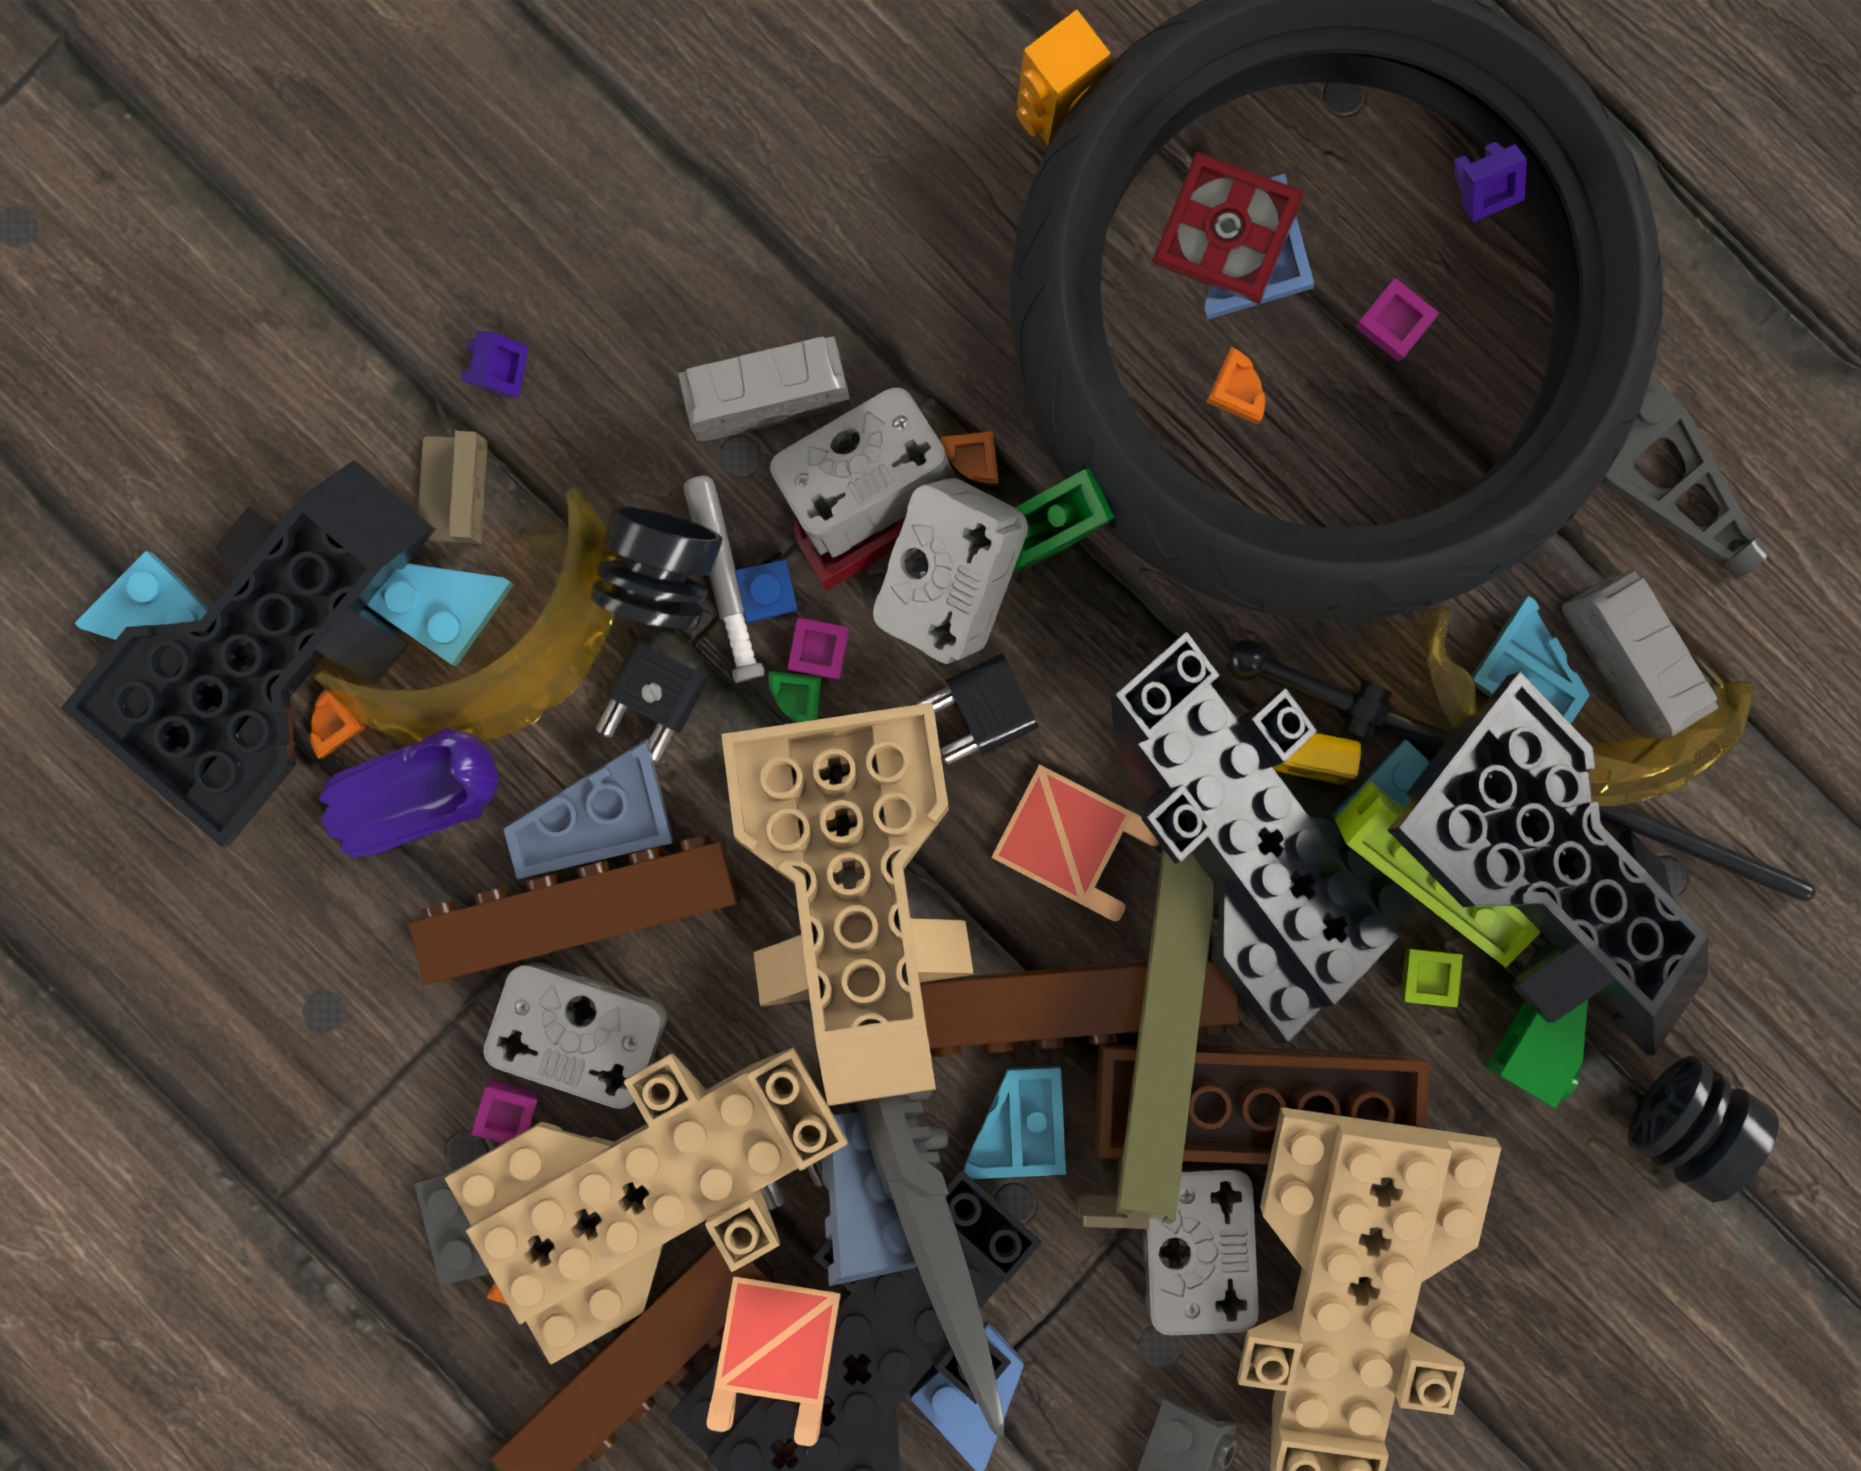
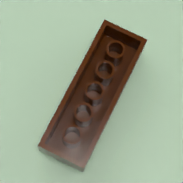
(1243, 1088)

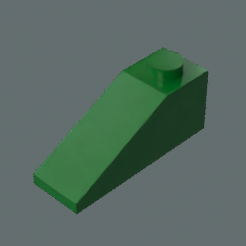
(1062, 517)
(1542, 1055)

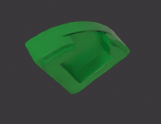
(796, 695)

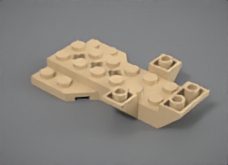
(859, 945)
(695, 1156)
(1350, 1344)

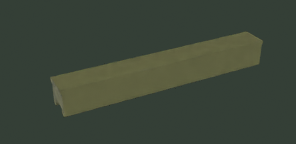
(1167, 1042)

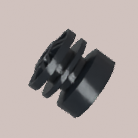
(654, 577)
(1703, 1129)

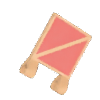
(1066, 838)
(775, 1348)

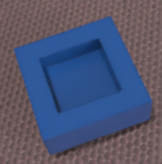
(767, 591)

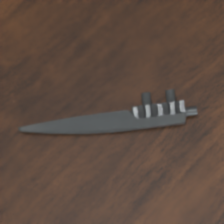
(920, 1200)

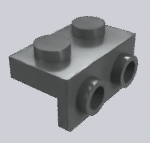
(1188, 1441)

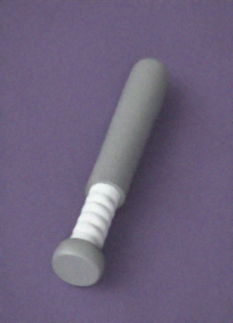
(706, 510)

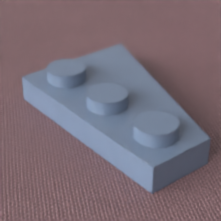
(594, 819)
(862, 1219)

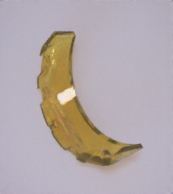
(526, 678)
(1624, 769)

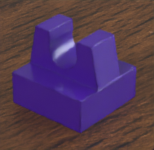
(1491, 181)
(496, 364)

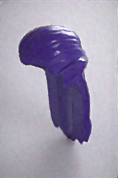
(409, 793)

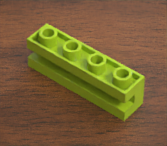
(1364, 825)

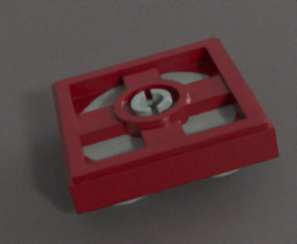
(1228, 227)

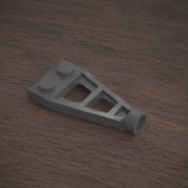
(1668, 419)
(446, 1229)

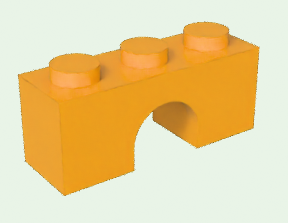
(1057, 74)

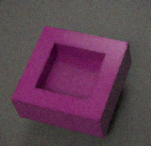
(1397, 319)
(818, 648)
(504, 1111)

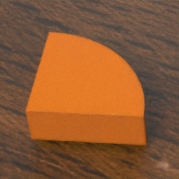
(1238, 388)
(973, 457)
(331, 725)

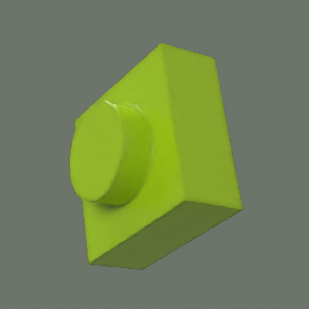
(1431, 977)

